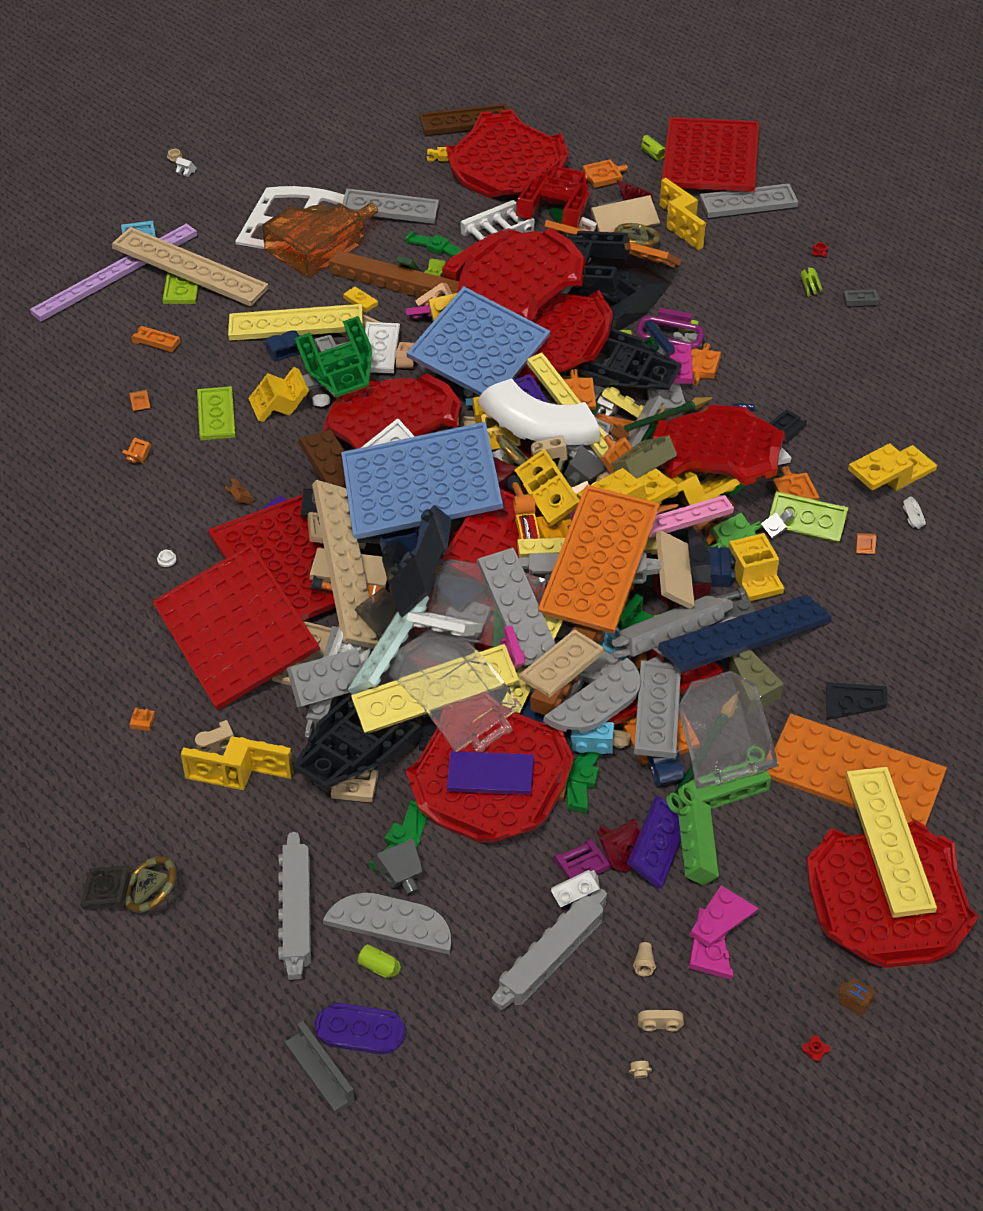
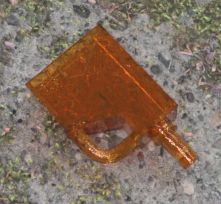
(313, 234)

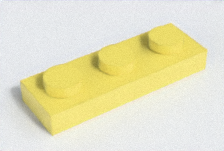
(624, 402)

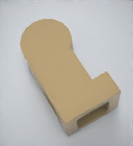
(554, 446)
(214, 740)

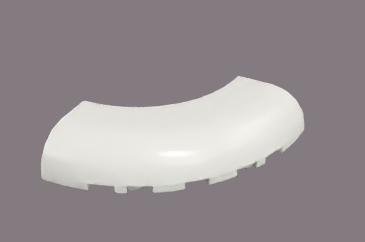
(538, 419)

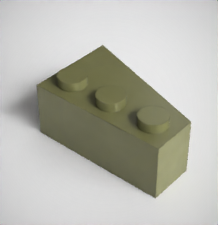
(753, 669)

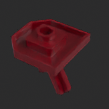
(619, 843)

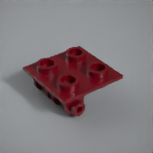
(631, 192)

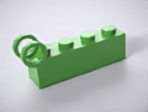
(732, 791)
(696, 836)

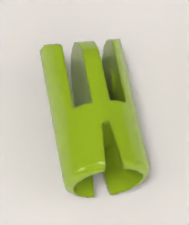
(652, 148)
(811, 280)
(378, 961)

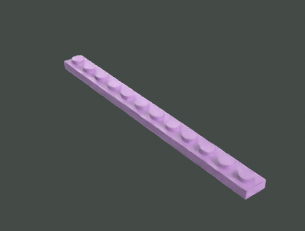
(103, 277)

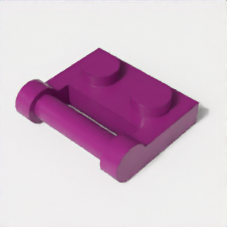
(592, 861)

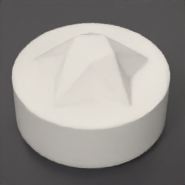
(321, 400)

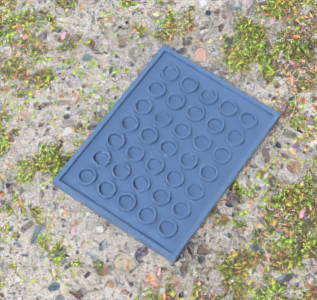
(402, 478)

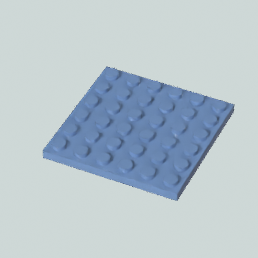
(477, 342)

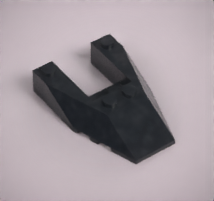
(601, 245)
(634, 296)
(630, 365)
(698, 555)
(413, 571)
(343, 751)

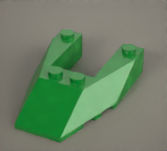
(341, 367)

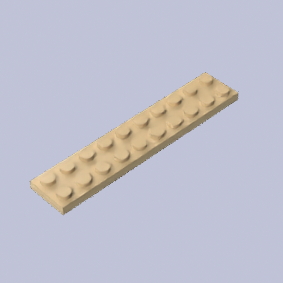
(190, 266)
(343, 562)

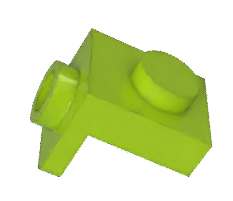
(435, 267)

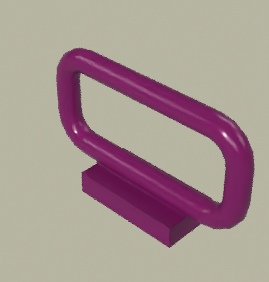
(676, 320)

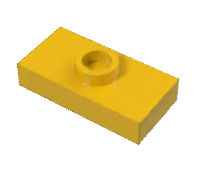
(357, 296)

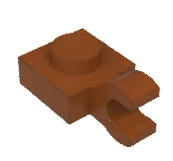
(618, 432)
(240, 494)

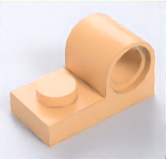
(434, 293)
(401, 356)

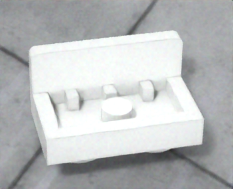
(576, 887)

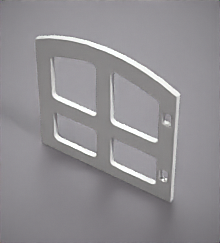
(258, 216)

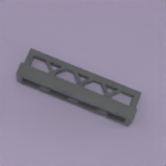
(320, 1069)

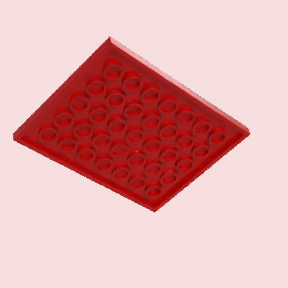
(711, 154)
(284, 547)

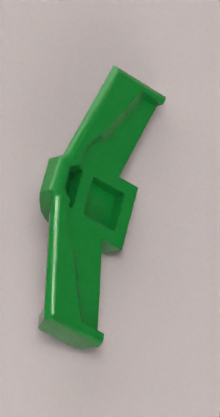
(433, 244)
(581, 776)
(411, 829)

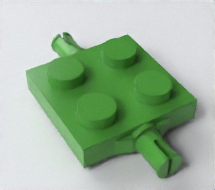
(733, 529)

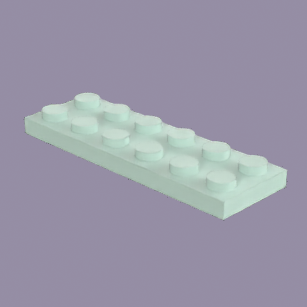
(384, 651)

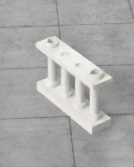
(493, 216)

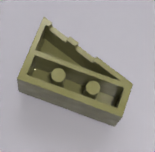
(646, 456)

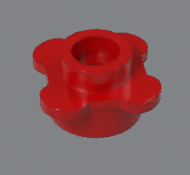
(820, 249)
(812, 1053)

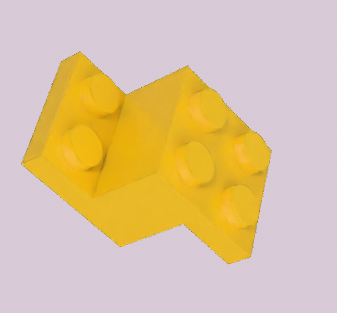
(278, 394)
(492, 426)
(756, 566)

